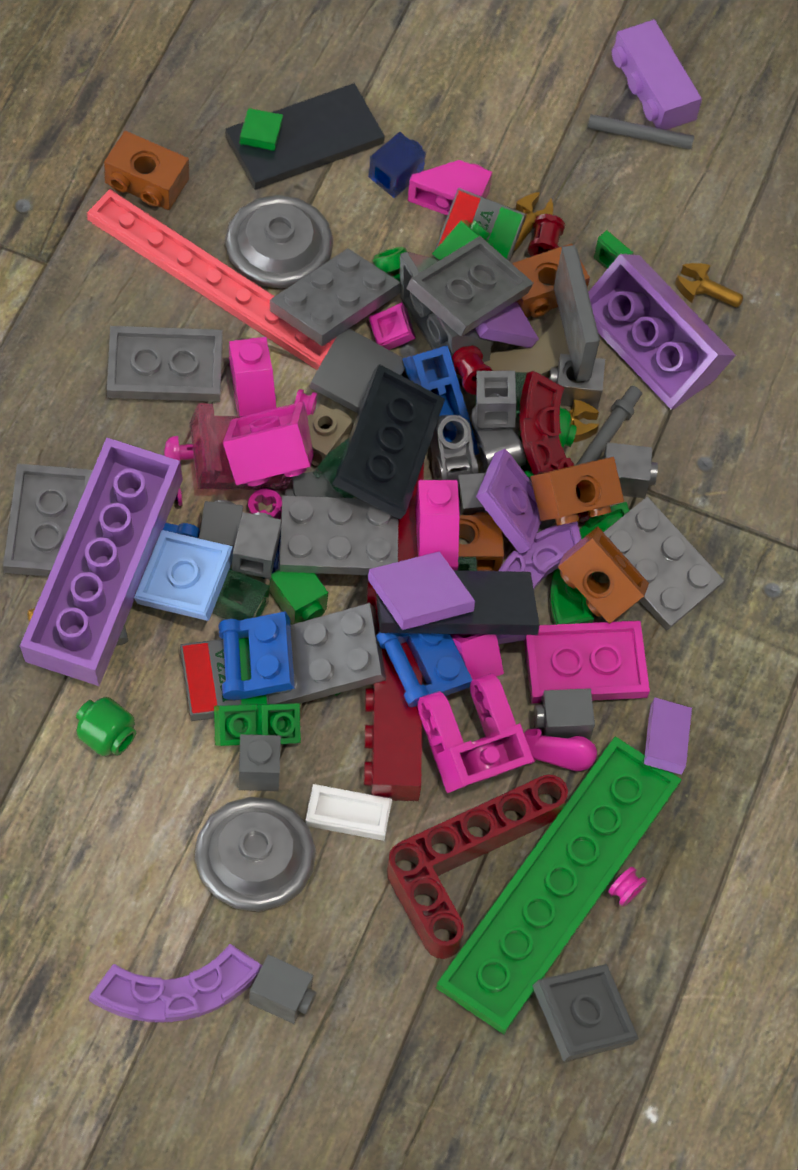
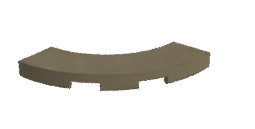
(539, 358)

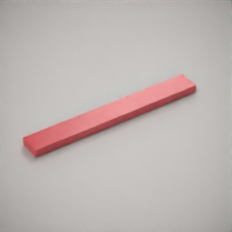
(202, 273)

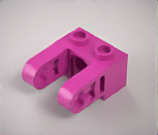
(471, 762)

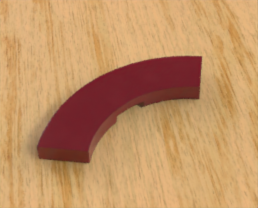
(541, 427)

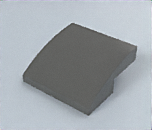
(349, 368)

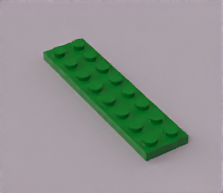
(558, 885)

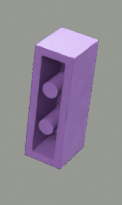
(656, 76)

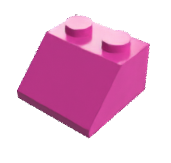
(269, 444)

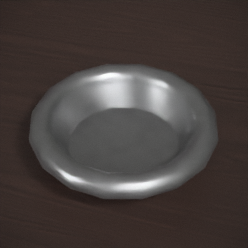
(278, 240)
(255, 854)

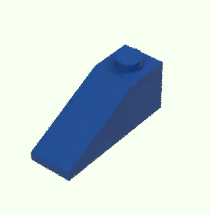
(437, 374)

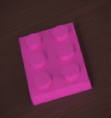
(586, 657)

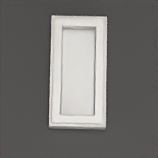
(348, 812)

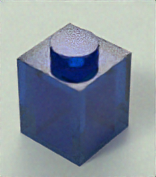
(396, 163)

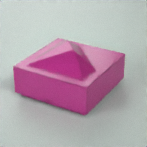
(392, 327)

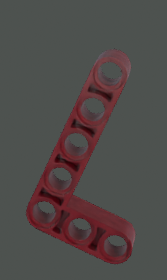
(465, 848)

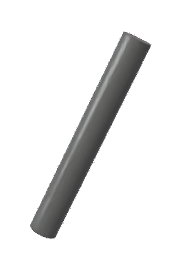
(640, 131)

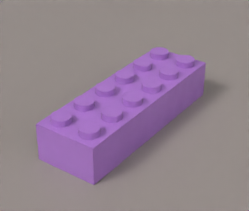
(102, 562)

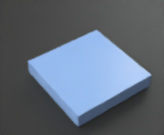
(184, 575)

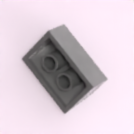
(432, 327)

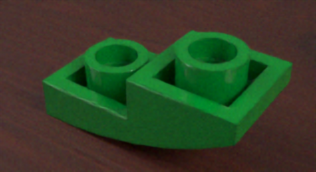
(257, 719)

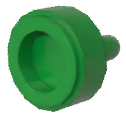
(389, 260)

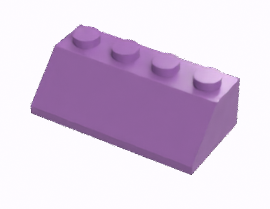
(656, 331)

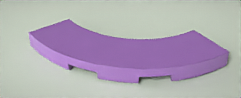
(541, 559)
(178, 998)

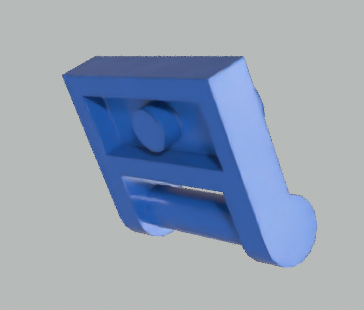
(269, 656)
(436, 659)

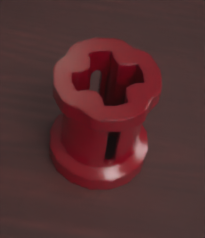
(547, 234)
(466, 363)

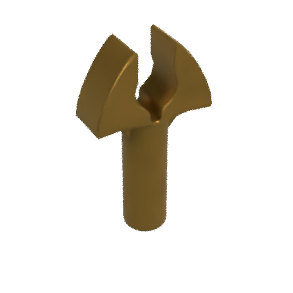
(526, 206)
(703, 284)
(579, 411)

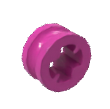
(309, 400)
(268, 497)
(627, 886)

